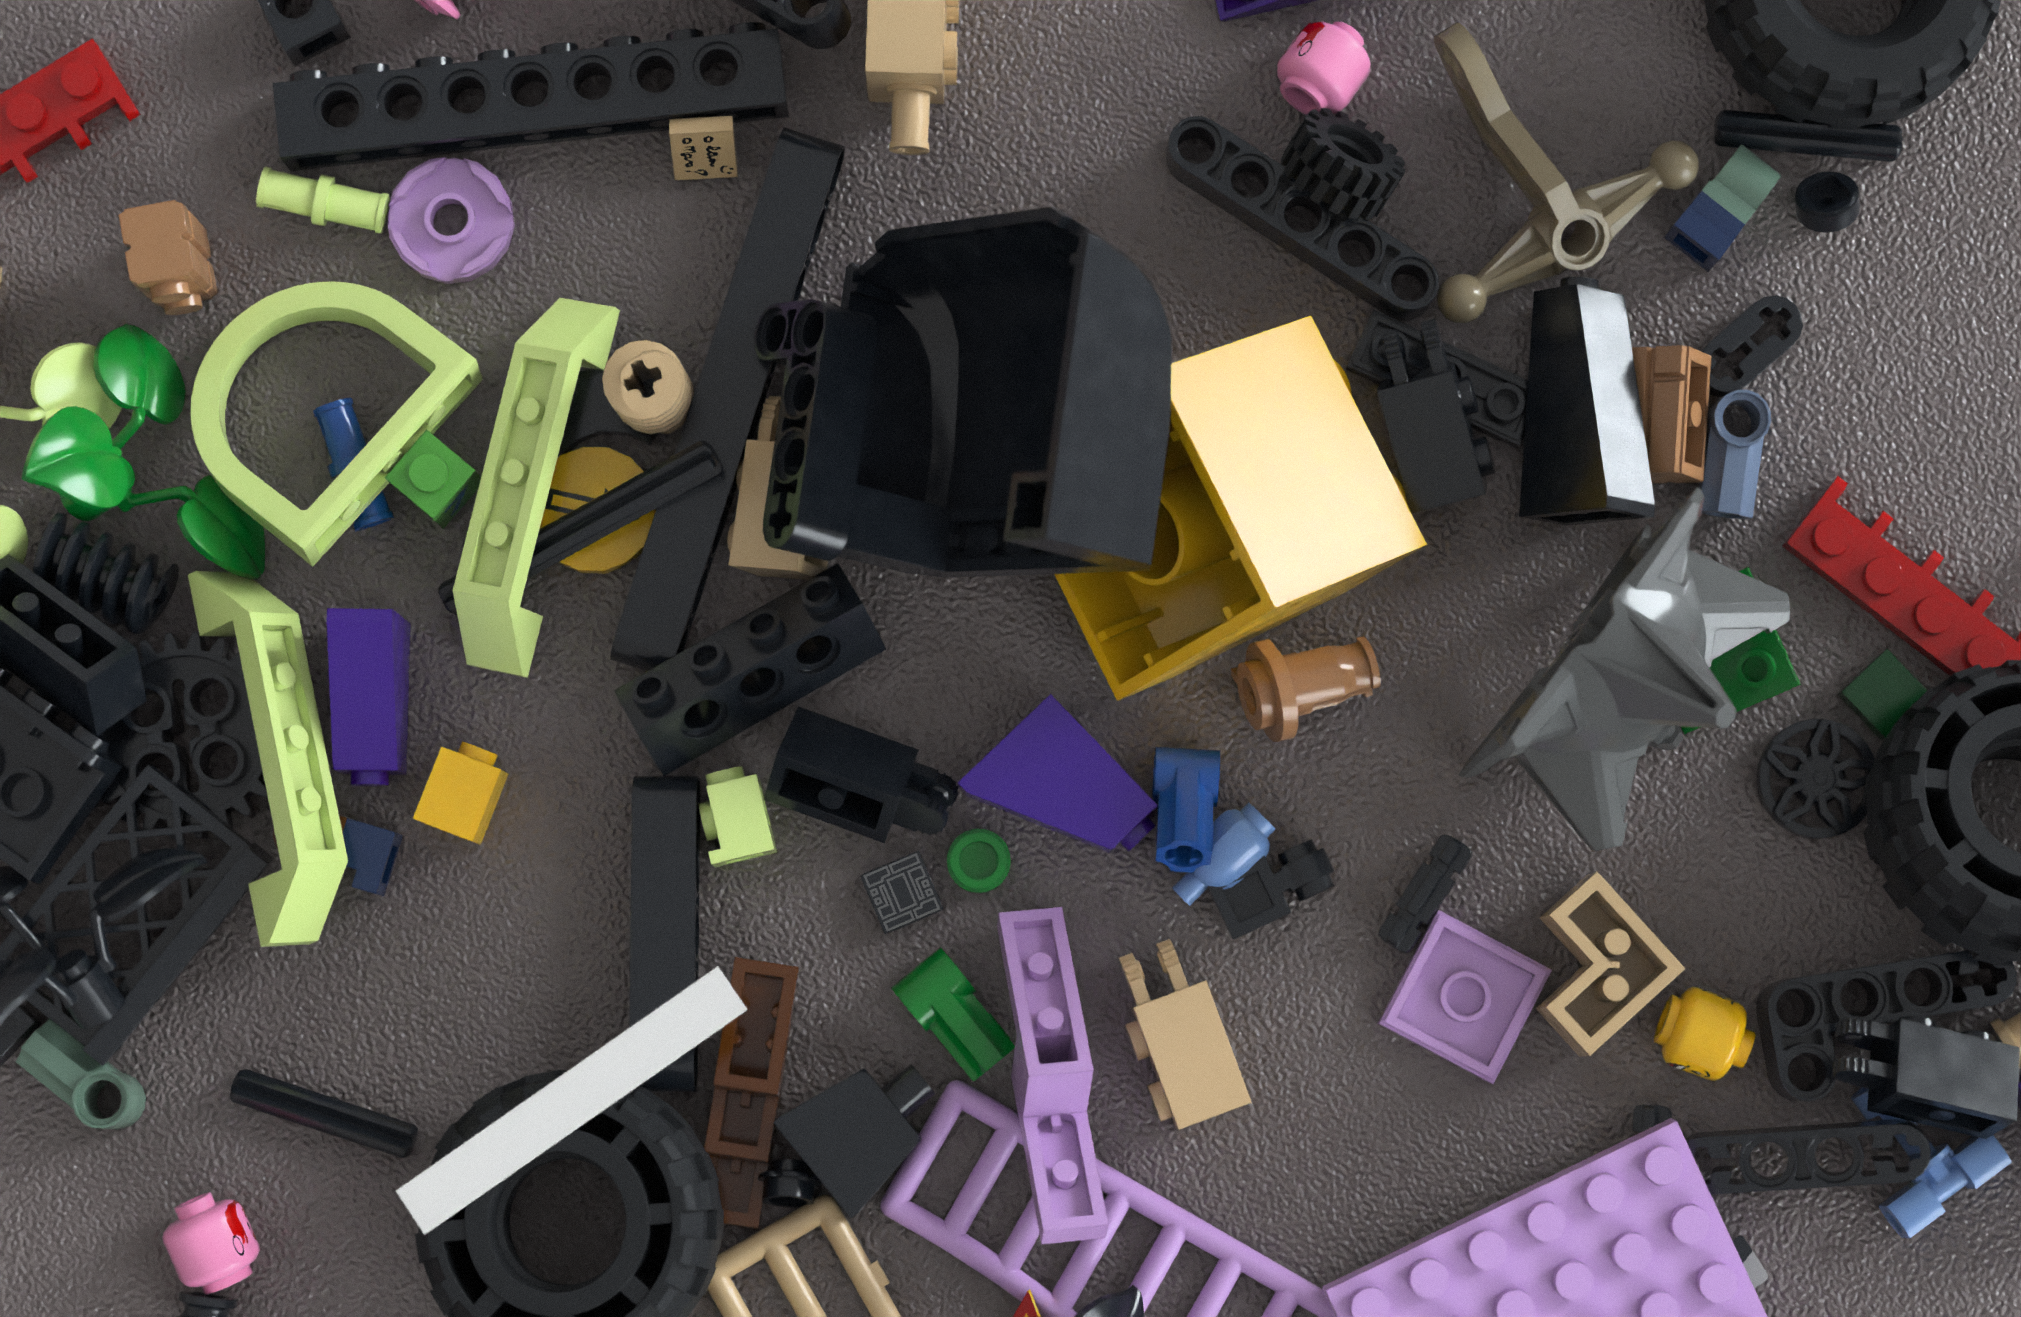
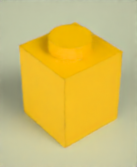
(462, 792)

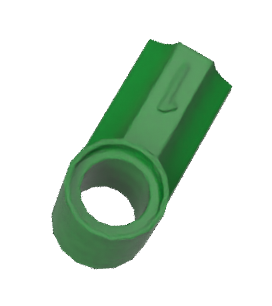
(945, 1004)

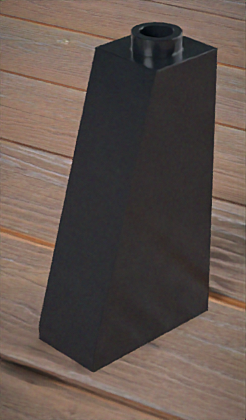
(1583, 411)

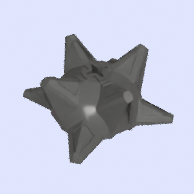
(1632, 676)

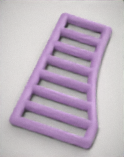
(1121, 1194)

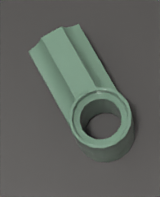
(77, 1078)

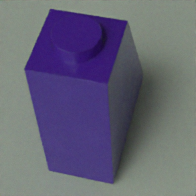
(368, 693)
(1062, 781)

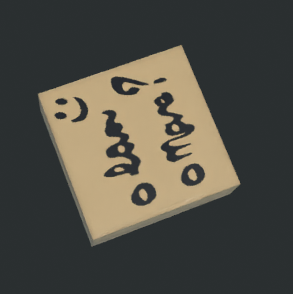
(703, 147)

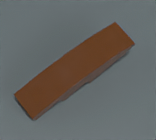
(750, 1086)

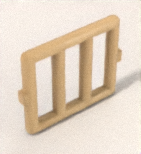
(772, 1246)

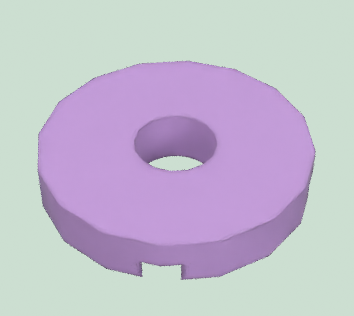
(455, 256)

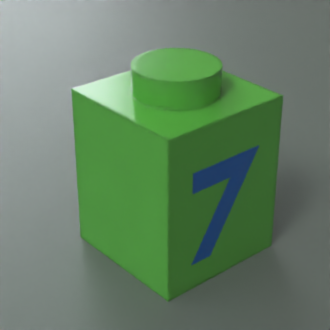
(434, 479)

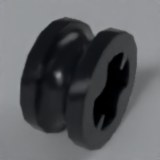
(206, 1305)

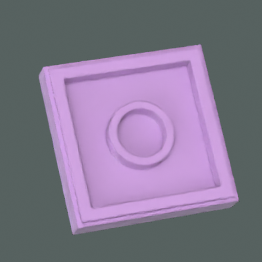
(1464, 996)

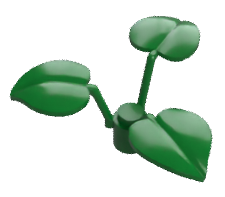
(86, 466)

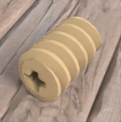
(624, 387)

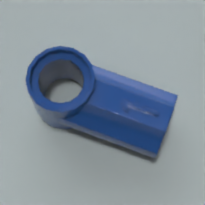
(1185, 795)

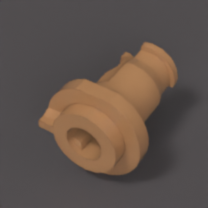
(1282, 687)

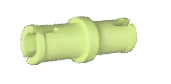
(322, 200)

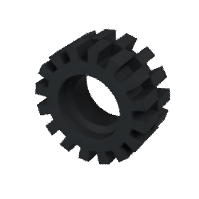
(1343, 164)

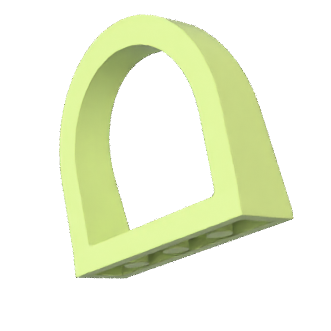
(315, 530)

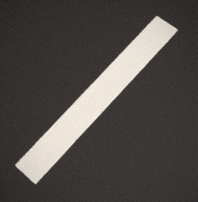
(571, 1100)

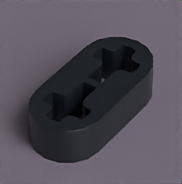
(1757, 357)

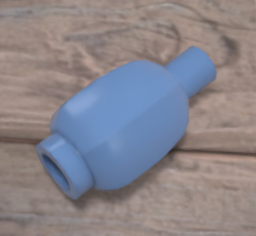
(1237, 846)

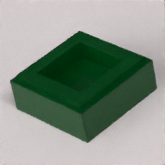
(1882, 693)

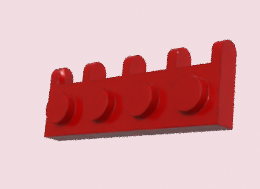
(58, 103)
(1897, 589)

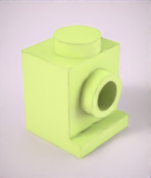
(736, 817)

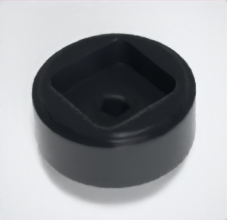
(1827, 202)

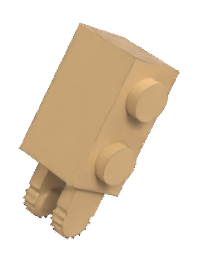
(745, 535)
(1184, 1045)

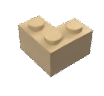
(1619, 960)

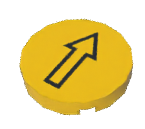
(581, 478)

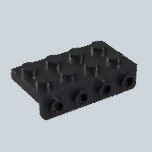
(46, 780)

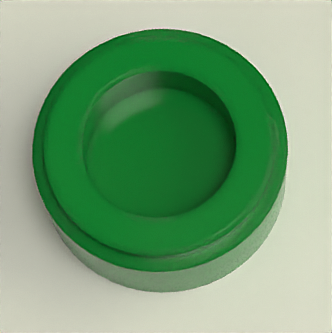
(978, 861)

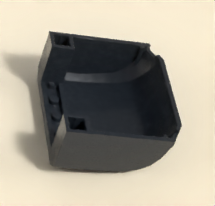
(1009, 400)

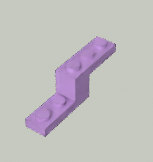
(1052, 1075)

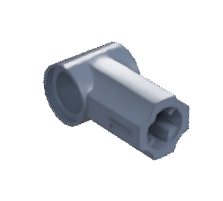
(1733, 461)

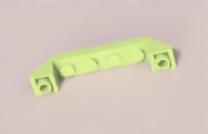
(518, 480)
(295, 767)

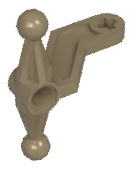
(1537, 247)

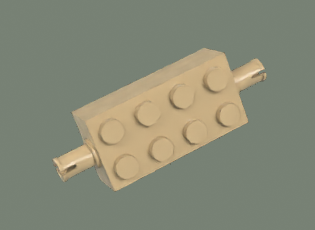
(910, 64)

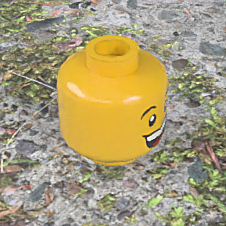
(1704, 1033)

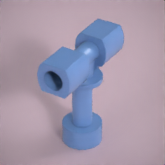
(1946, 1173)

